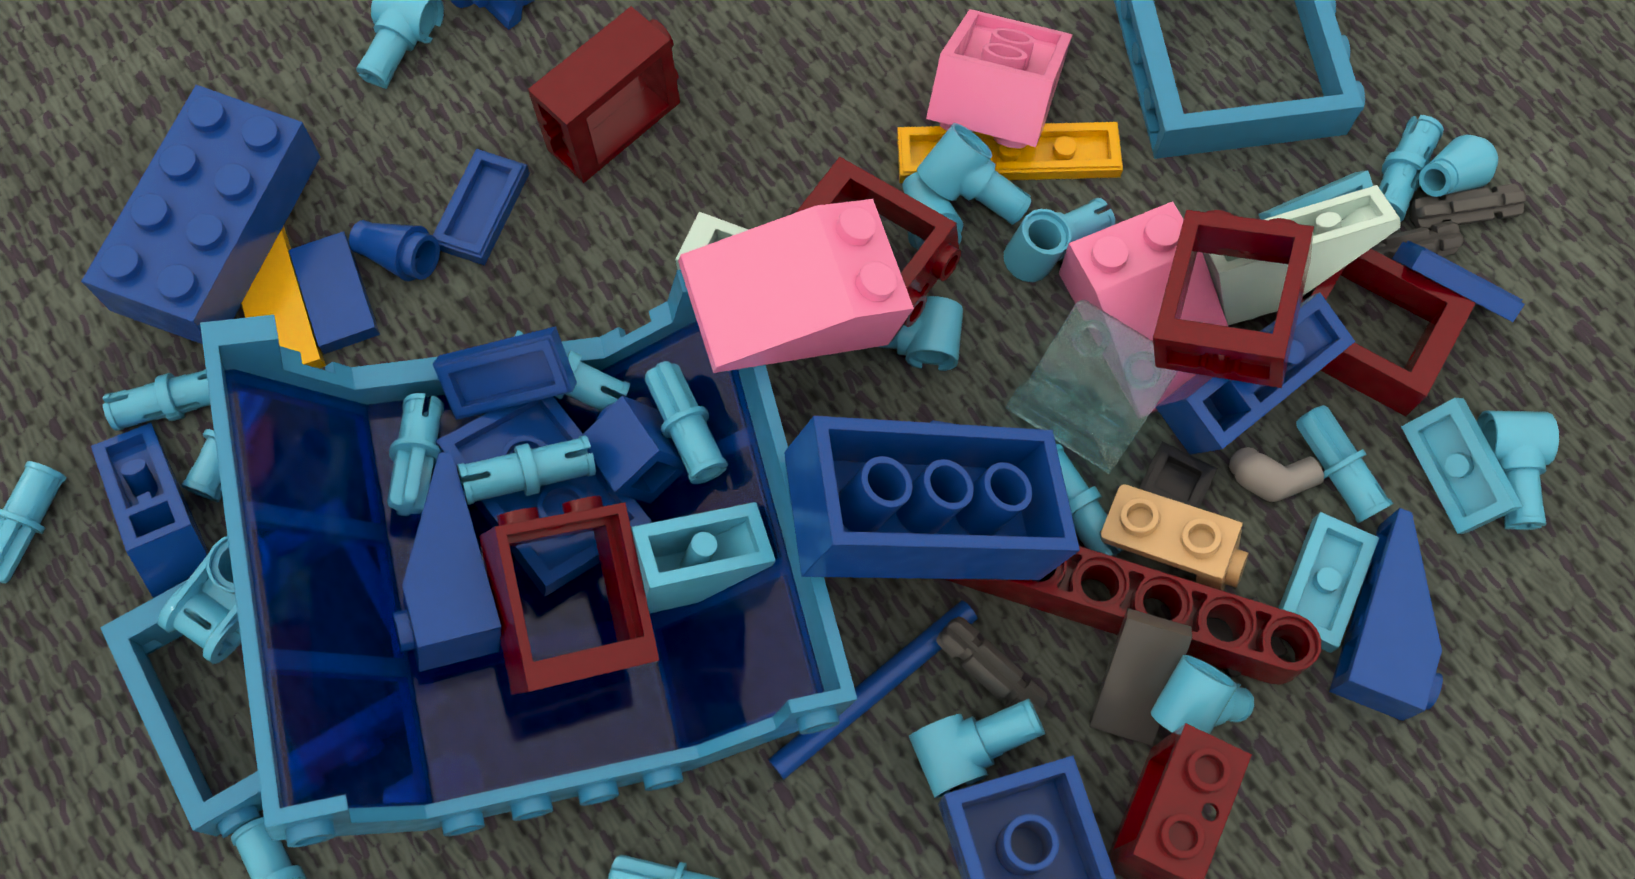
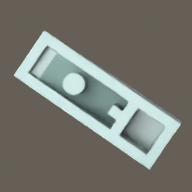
(1342, 232)

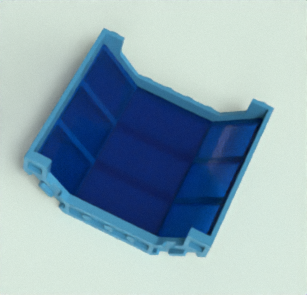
(319, 565)

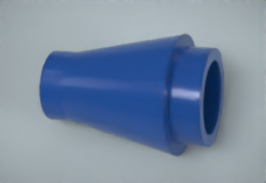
(400, 249)

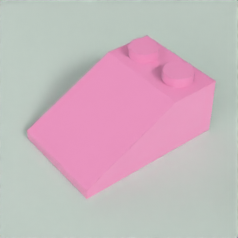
(998, 78)
(1128, 271)
(797, 288)

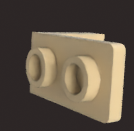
(1176, 536)

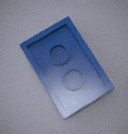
(539, 424)

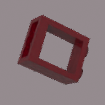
(607, 93)
(935, 257)
(1226, 350)
(1377, 376)
(622, 582)
(1164, 822)

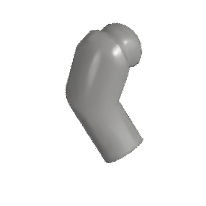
(1271, 479)

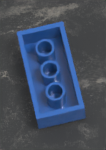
(203, 215)
(927, 500)
(1026, 827)

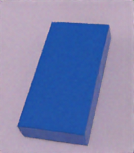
(480, 206)
(1459, 280)
(334, 292)
(505, 373)

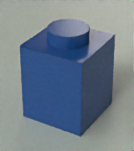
(633, 450)

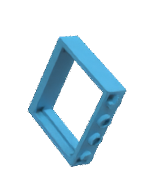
(1180, 134)
(130, 642)

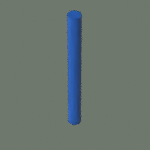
(870, 691)

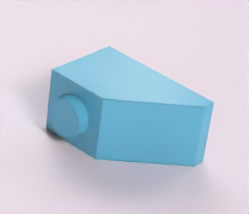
(700, 554)

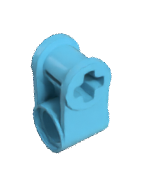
(208, 596)

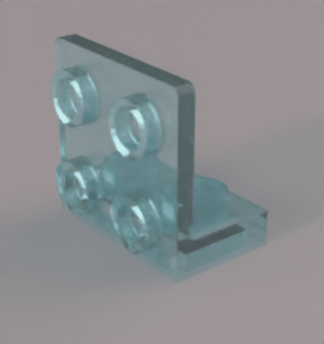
(1093, 386)

